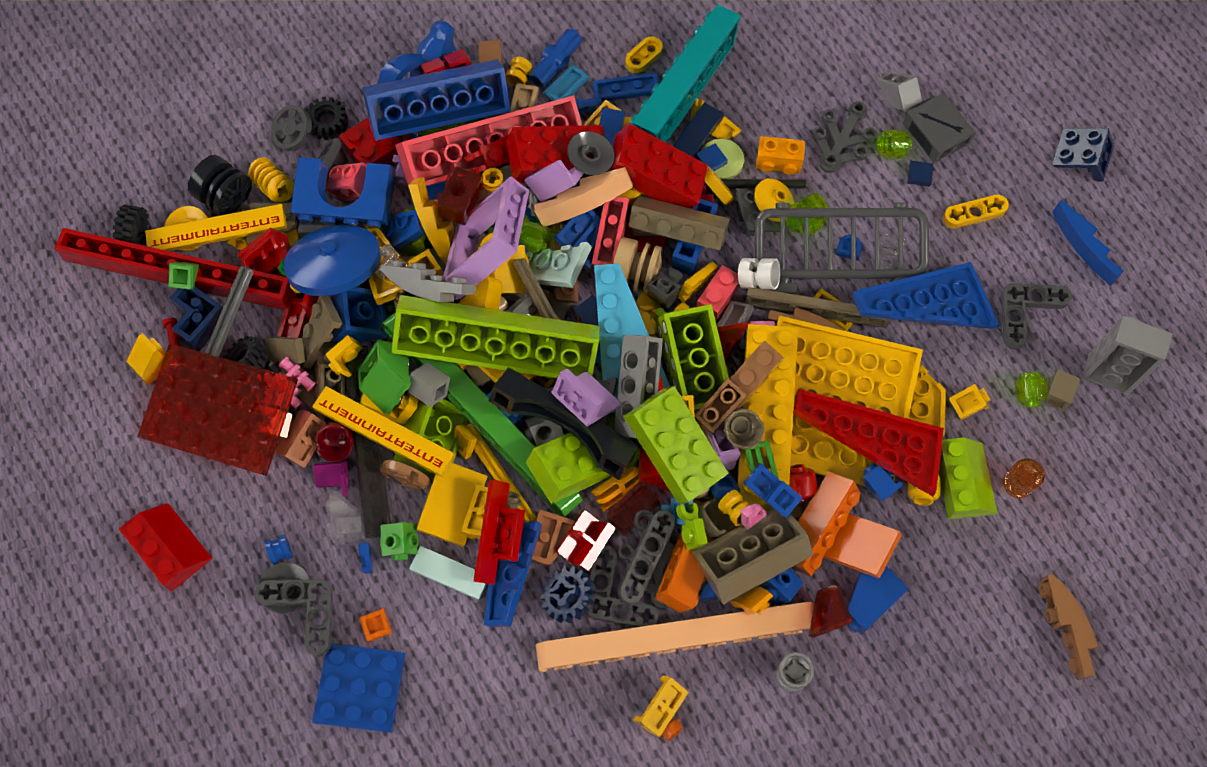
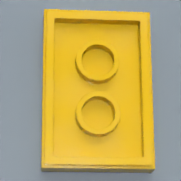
(449, 503)

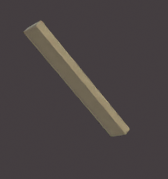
(824, 308)

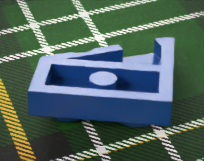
(579, 230)

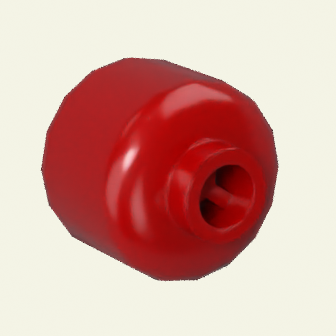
(803, 481)

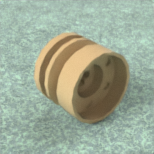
(638, 265)

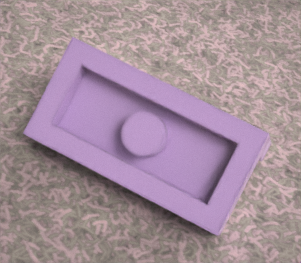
(552, 180)

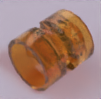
(1023, 478)

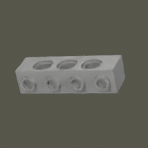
(637, 376)

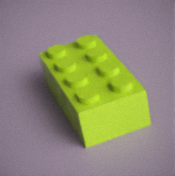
(676, 444)
(566, 466)

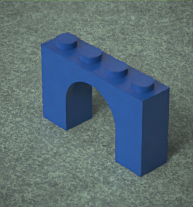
(370, 208)

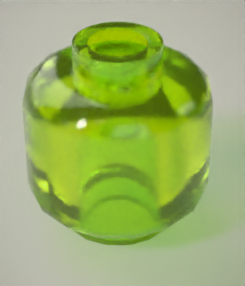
(894, 144)
(1031, 389)

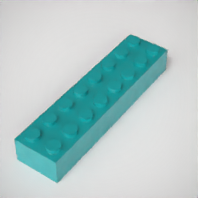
(689, 74)

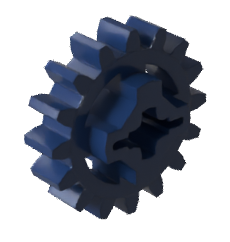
(567, 594)

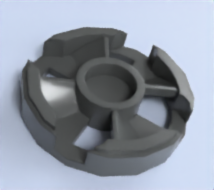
(291, 128)

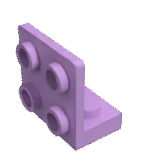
(584, 396)

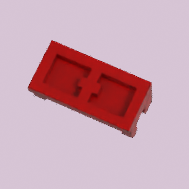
(265, 251)

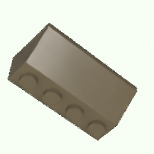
(753, 555)

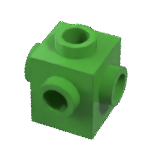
(399, 540)

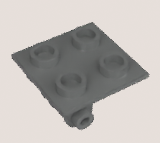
(749, 211)

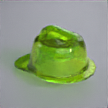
(811, 201)

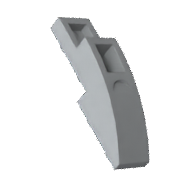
(424, 282)

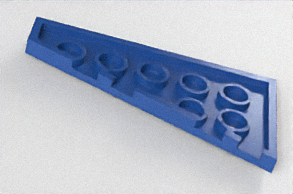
(936, 297)

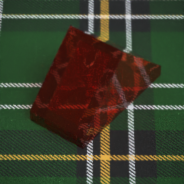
(829, 612)

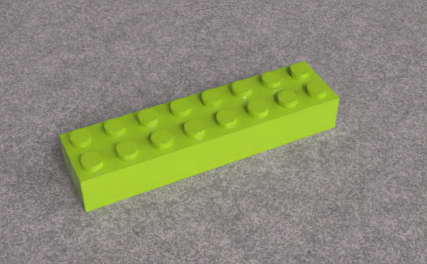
(493, 338)

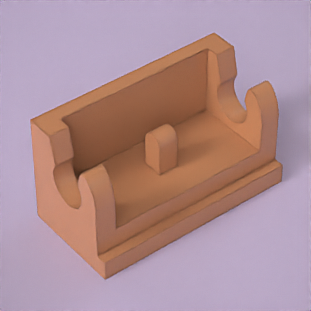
(301, 437)

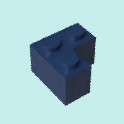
(199, 317)

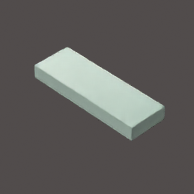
(447, 572)

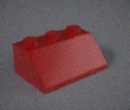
(165, 545)

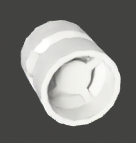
(759, 273)

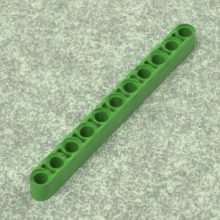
(490, 423)

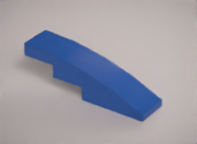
(1090, 249)

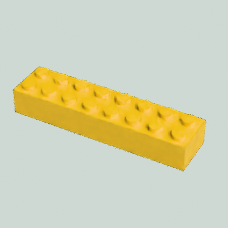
(772, 404)

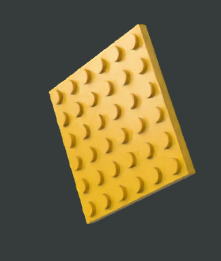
(851, 370)

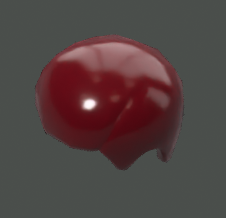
(334, 442)

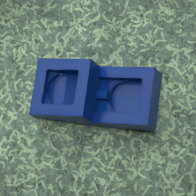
(772, 490)

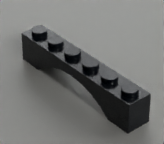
(522, 396)

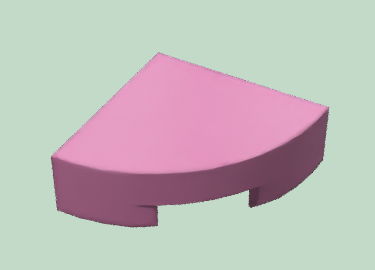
(751, 515)

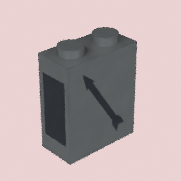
(938, 127)

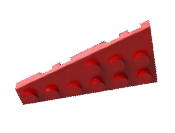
(891, 441)

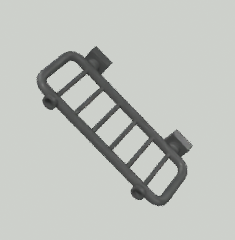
(899, 210)

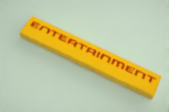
(217, 228)
(384, 431)

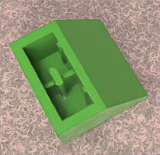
(384, 376)

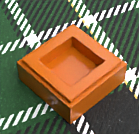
(375, 625)

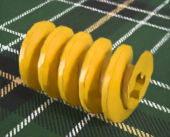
(271, 180)

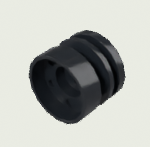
(219, 185)

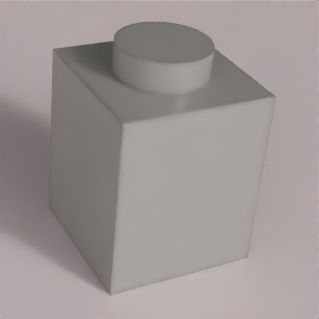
(429, 384)

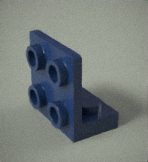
(1085, 149)

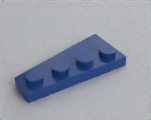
(509, 580)

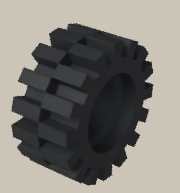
(325, 107)
(131, 224)
(248, 352)

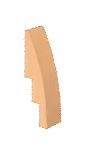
(583, 198)

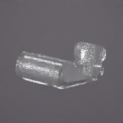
(388, 255)

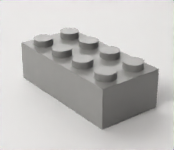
(1127, 355)

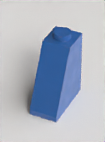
(872, 598)

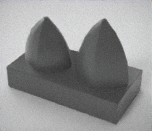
(333, 154)

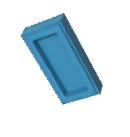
(566, 84)

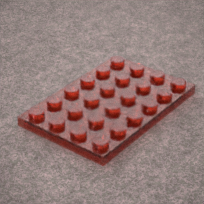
(218, 409)

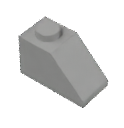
(900, 89)

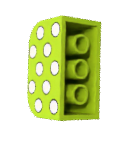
(692, 353)

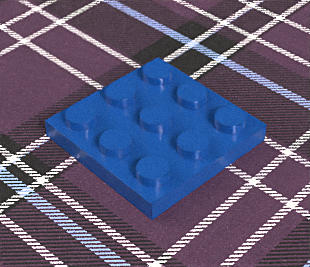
(359, 688)

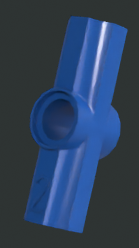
(555, 57)

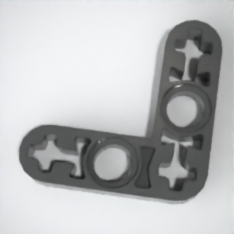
(1019, 306)
(603, 596)
(307, 598)

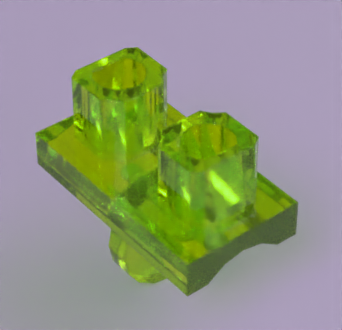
(535, 235)

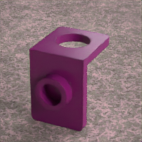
(332, 475)

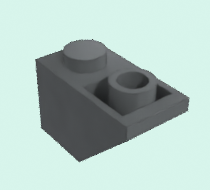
(666, 287)

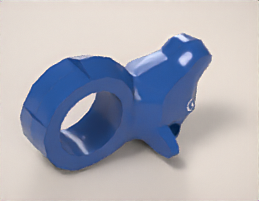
(435, 45)

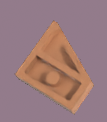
(550, 537)

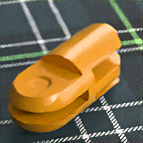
(614, 490)

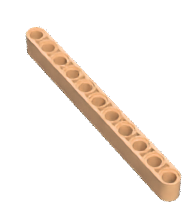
(673, 635)

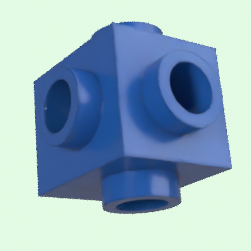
(783, 586)

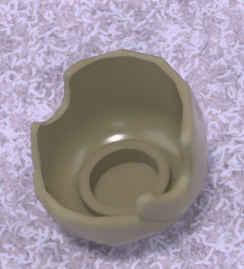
(744, 429)
(714, 520)

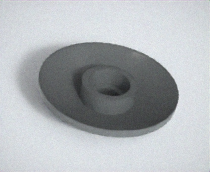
(591, 145)
(284, 571)

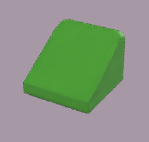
(182, 275)

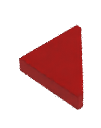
(730, 336)

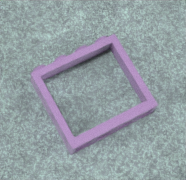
(505, 209)

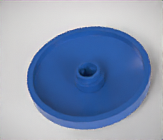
(332, 260)

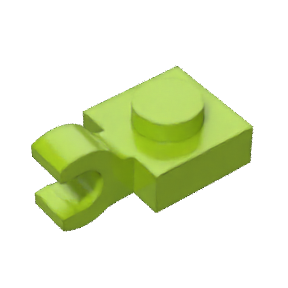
(693, 530)

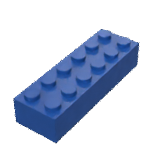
(436, 99)

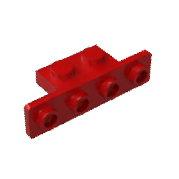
(499, 532)

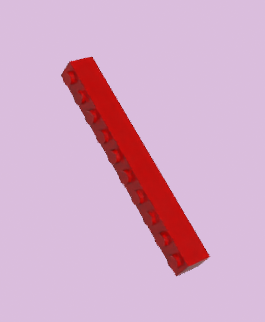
(153, 265)

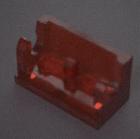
(637, 499)

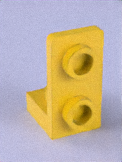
(400, 413)

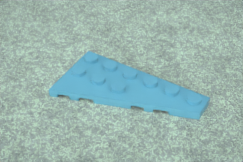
(616, 317)

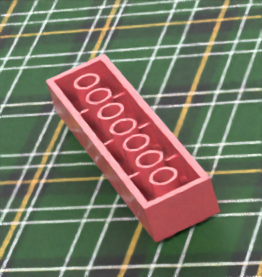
(440, 152)

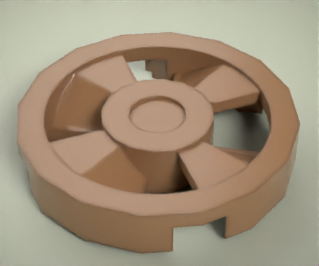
(405, 474)

